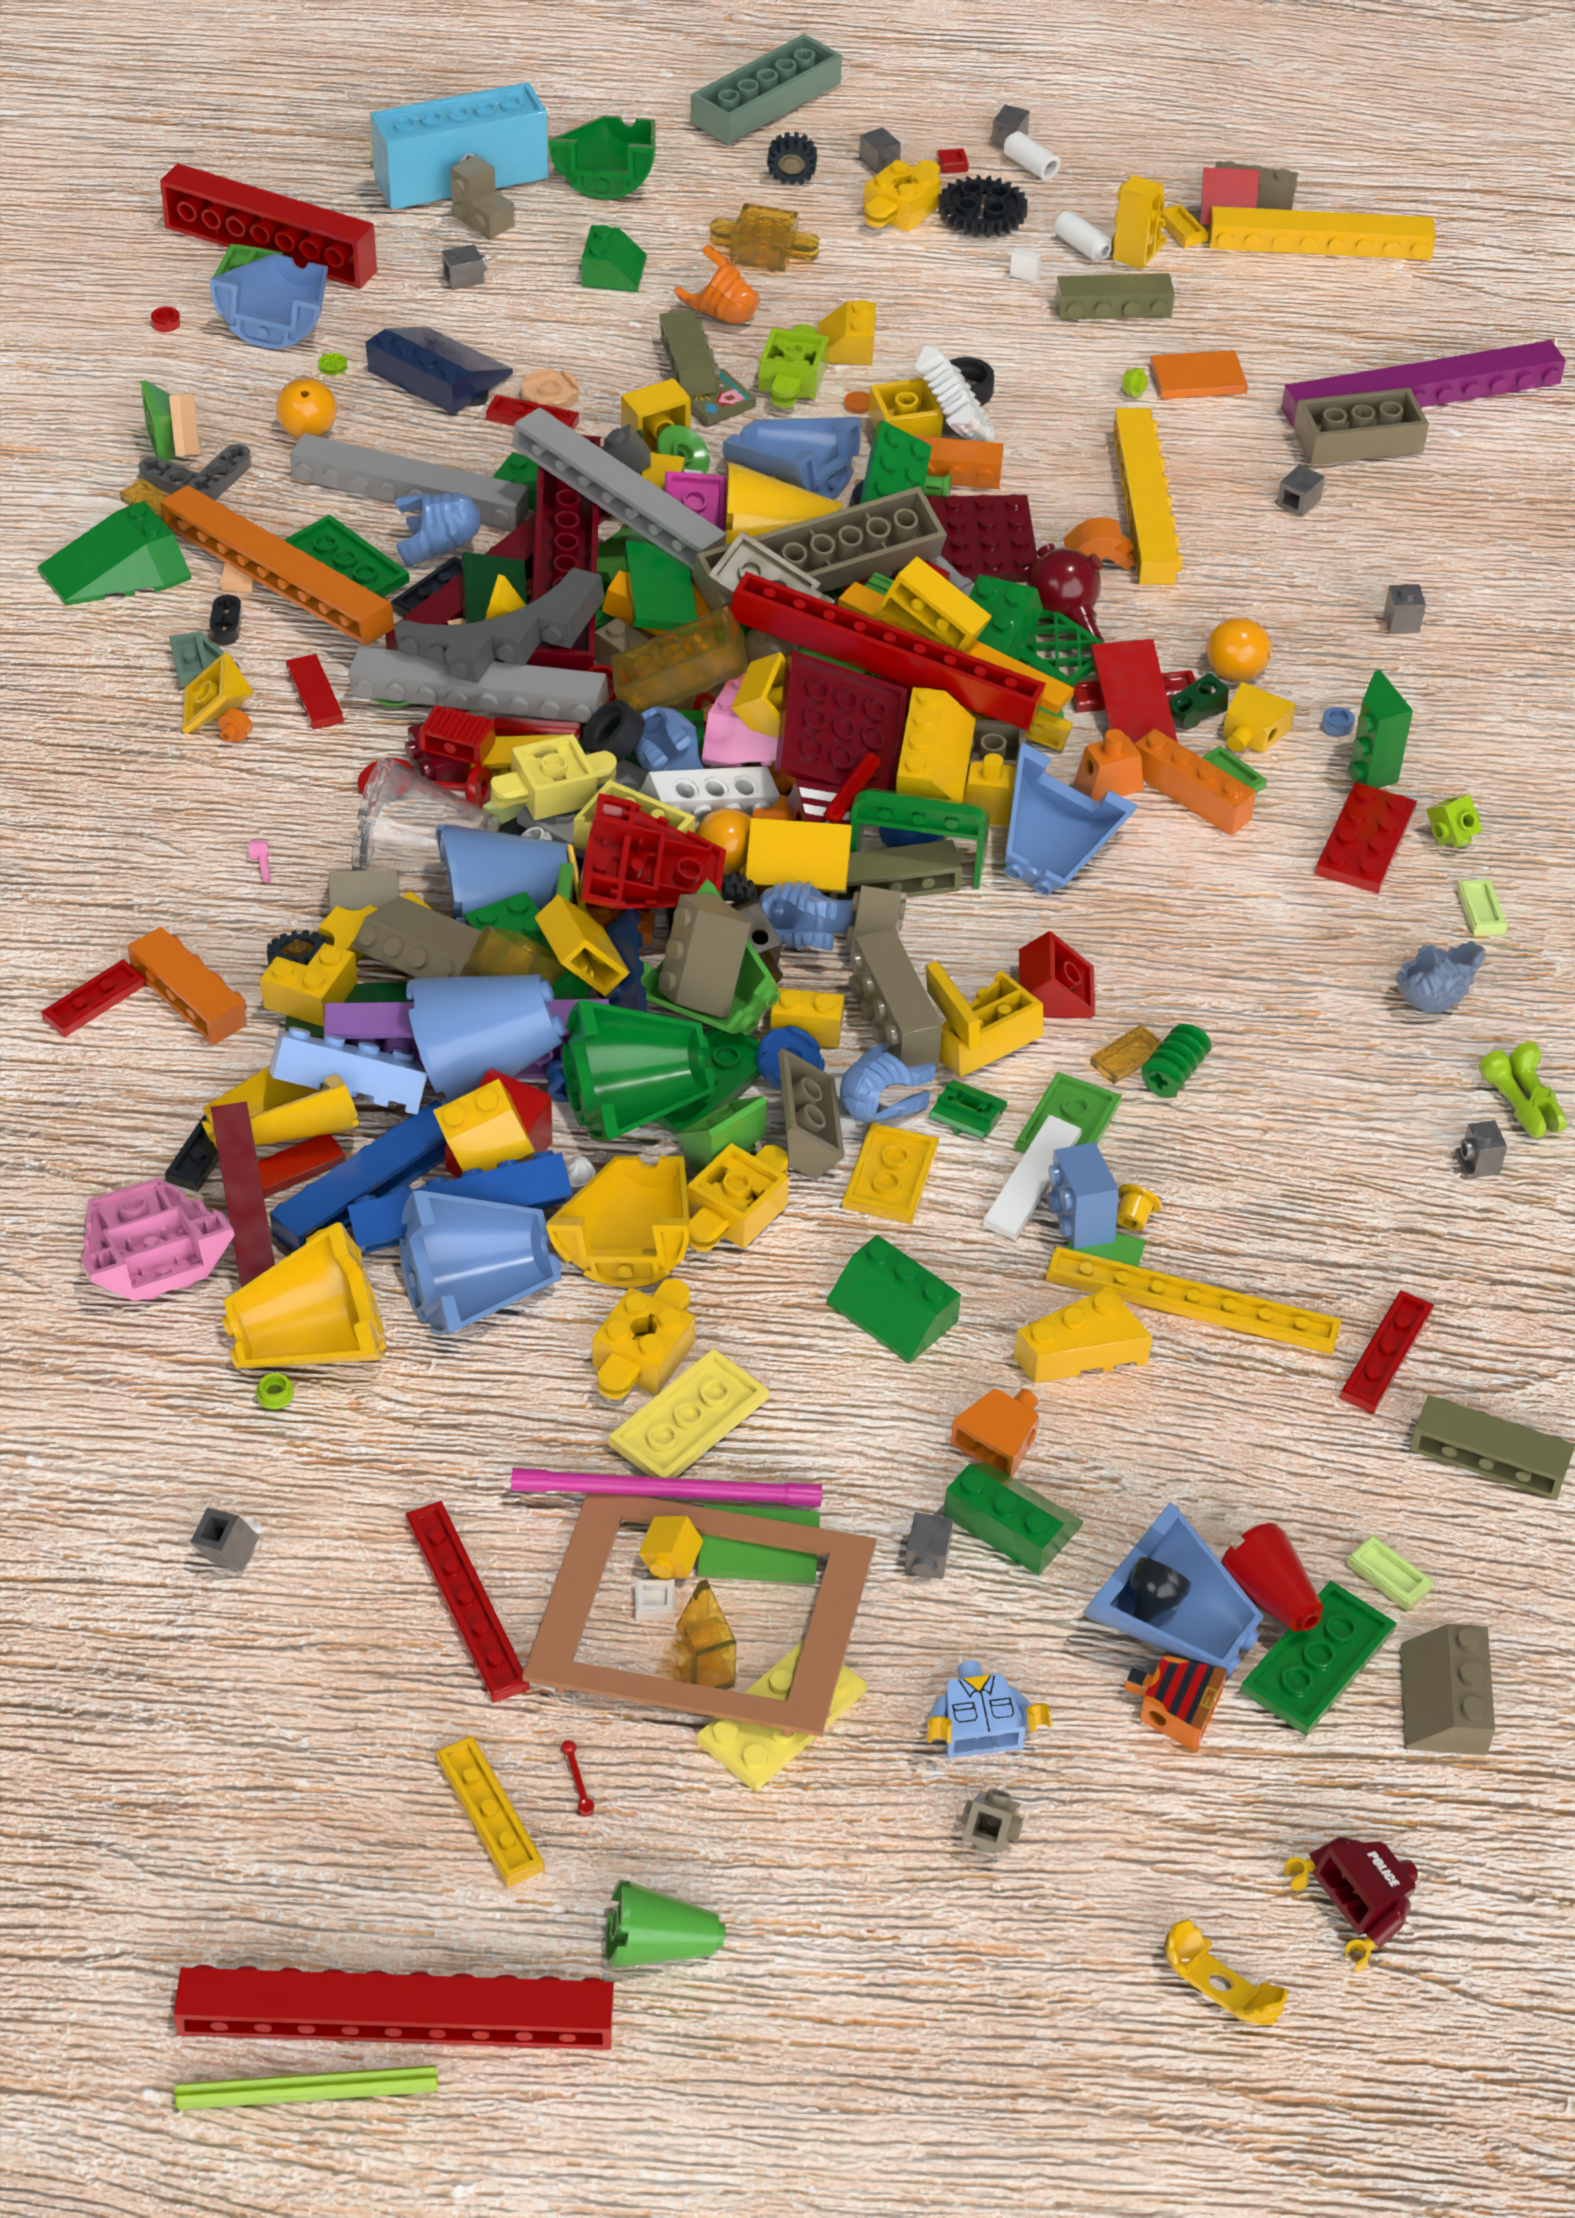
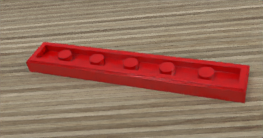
(467, 1602)

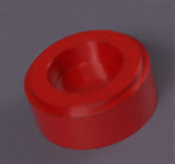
(165, 319)

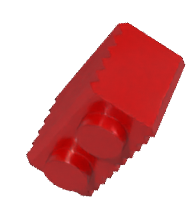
(457, 735)

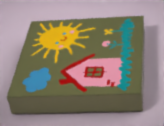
(726, 402)

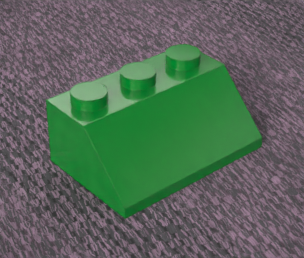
(1380, 735)
(895, 1299)
(1009, 1516)

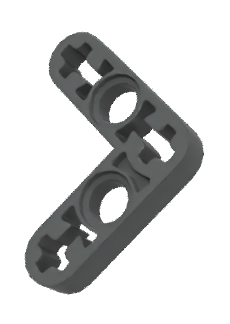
(232, 461)

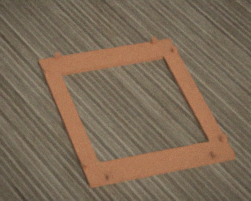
(822, 1650)

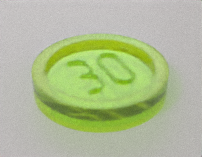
(332, 364)

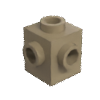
(985, 1833)

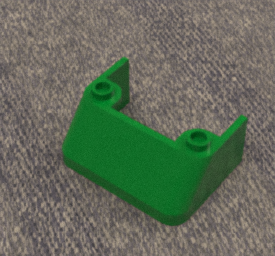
(922, 815)

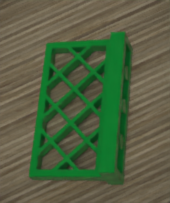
(1047, 666)

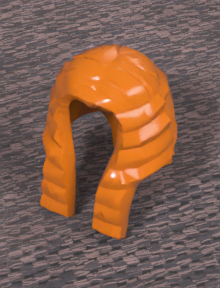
(726, 294)

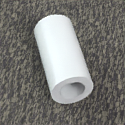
(1032, 155)
(1083, 236)

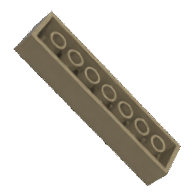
(845, 543)

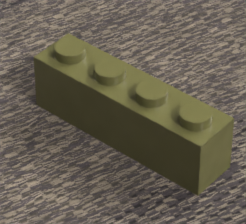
(1114, 296)
(689, 352)
(909, 869)
(1492, 1447)

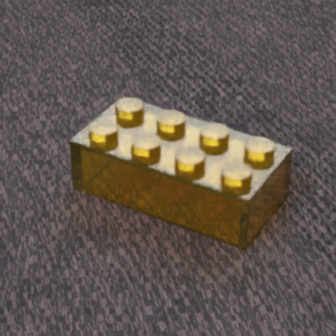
(681, 662)

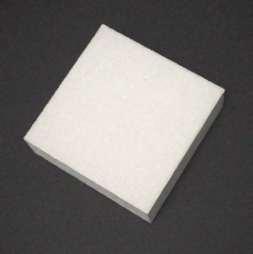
(1025, 264)
(655, 1600)

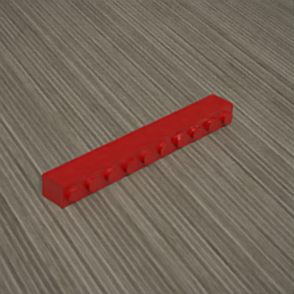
(886, 650)
(394, 2007)

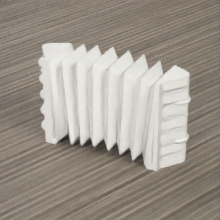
(954, 396)

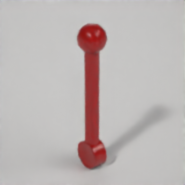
(585, 1805)

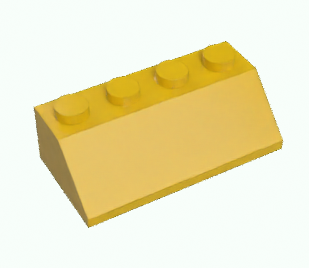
(935, 746)

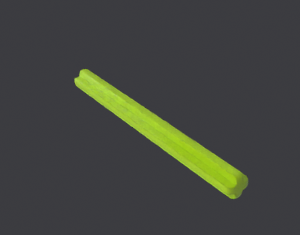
(306, 2087)

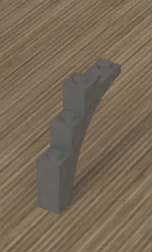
(512, 637)

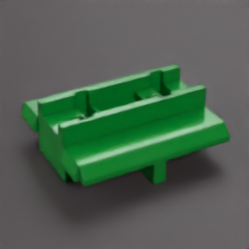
(968, 1109)

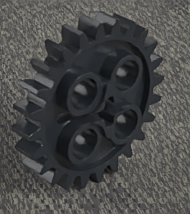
(962, 204)

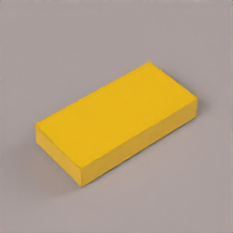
(1184, 226)

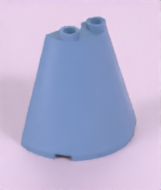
(270, 300)
(800, 451)
(1055, 826)
(496, 866)
(480, 1025)
(471, 1257)
(1212, 1618)

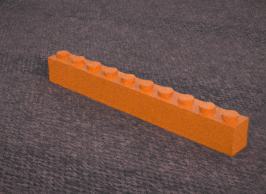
(278, 565)

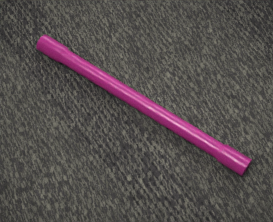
(788, 1493)

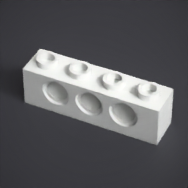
(713, 789)

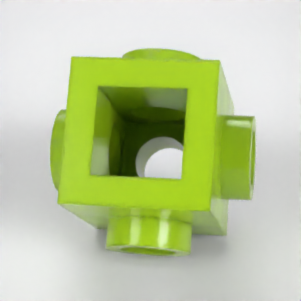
(1454, 821)

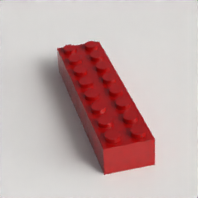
(253, 217)

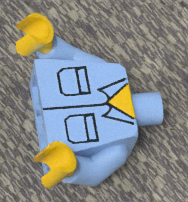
(983, 1714)

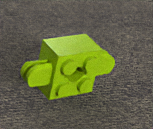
(793, 364)

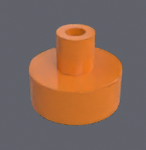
(234, 725)

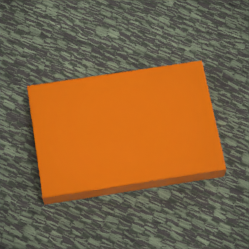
(1198, 374)

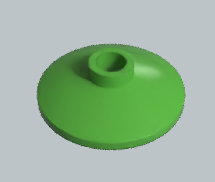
(684, 442)

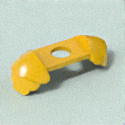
(1190, 1959)

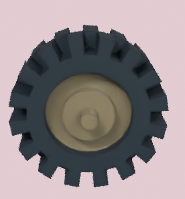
(792, 158)

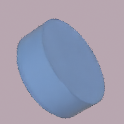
(1338, 721)

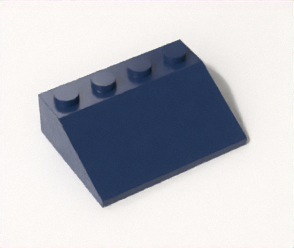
(433, 366)

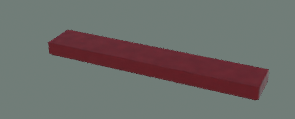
(243, 1190)

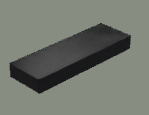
(425, 587)
(194, 1160)

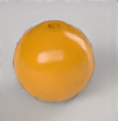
(306, 407)
(1238, 649)
(730, 831)

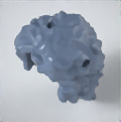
(1439, 977)

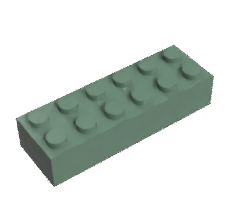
(765, 89)

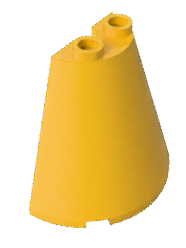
(765, 504)
(289, 1110)
(626, 1222)
(307, 1309)

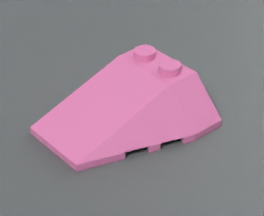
(728, 738)
(151, 1240)

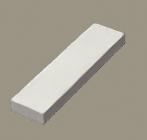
(1029, 1179)

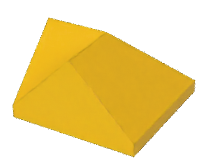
(214, 692)

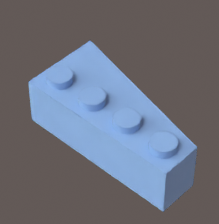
(362, 1068)

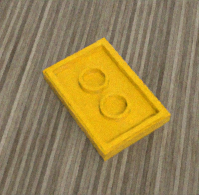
(799, 852)
(891, 1173)

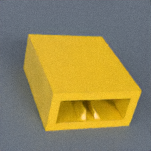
(581, 945)

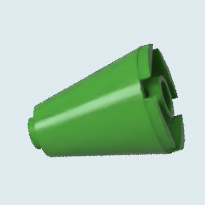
(658, 1928)

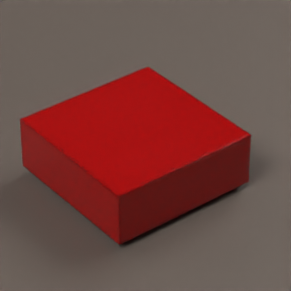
(952, 161)

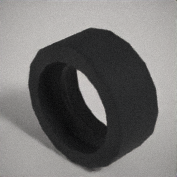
(977, 371)
(605, 720)

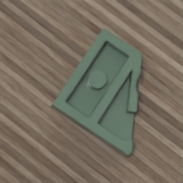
(193, 655)

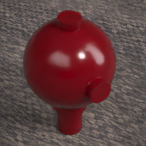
(1068, 584)

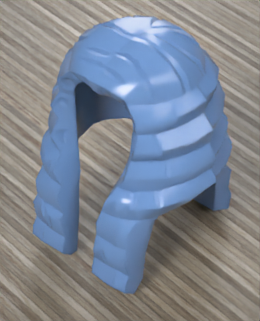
(444, 524)
(668, 742)
(805, 915)
(871, 1074)

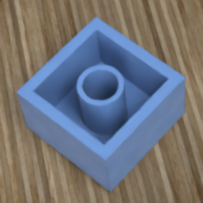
(1083, 1195)

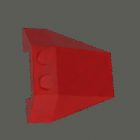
(642, 859)

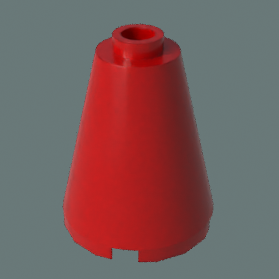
(1274, 1577)

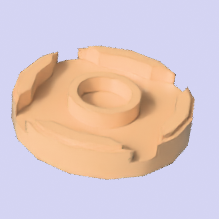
(550, 388)

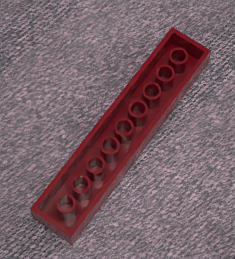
(562, 541)

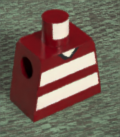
(809, 802)

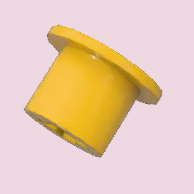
(1136, 1206)

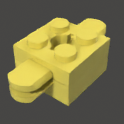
(552, 777)

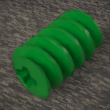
(1175, 1060)

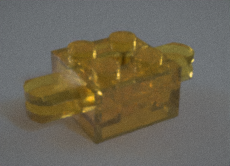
(764, 238)

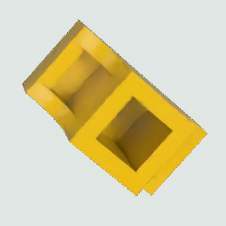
(343, 926)

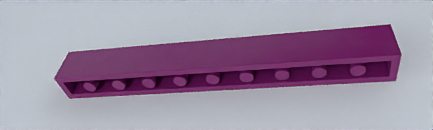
(1444, 378)

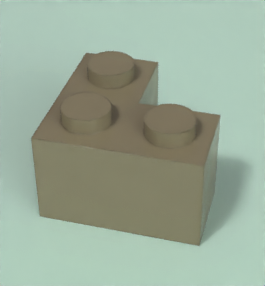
(477, 201)
(876, 911)

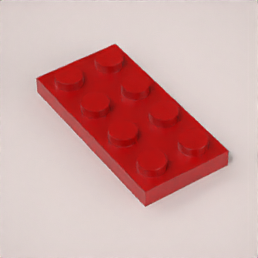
(1366, 837)

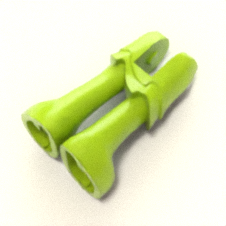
(1522, 1064)

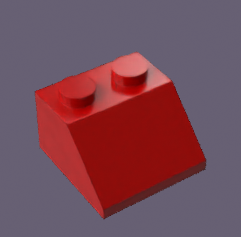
(1057, 977)

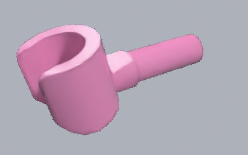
(259, 851)

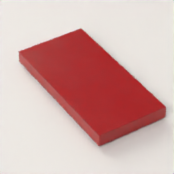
(1132, 688)

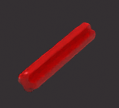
(527, 727)
(853, 786)

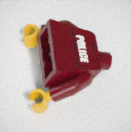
(1365, 1886)

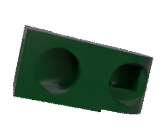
(1199, 702)

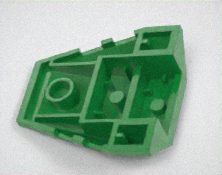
(117, 555)

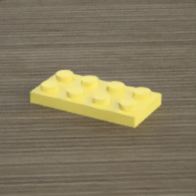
(688, 1416)
(760, 1751)

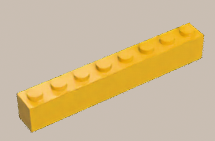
(1321, 233)
(1146, 497)

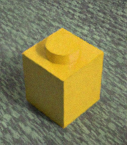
(670, 1547)

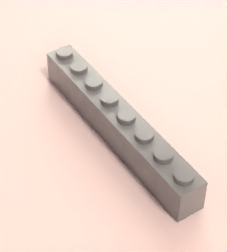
(395, 476)
(615, 487)
(502, 689)

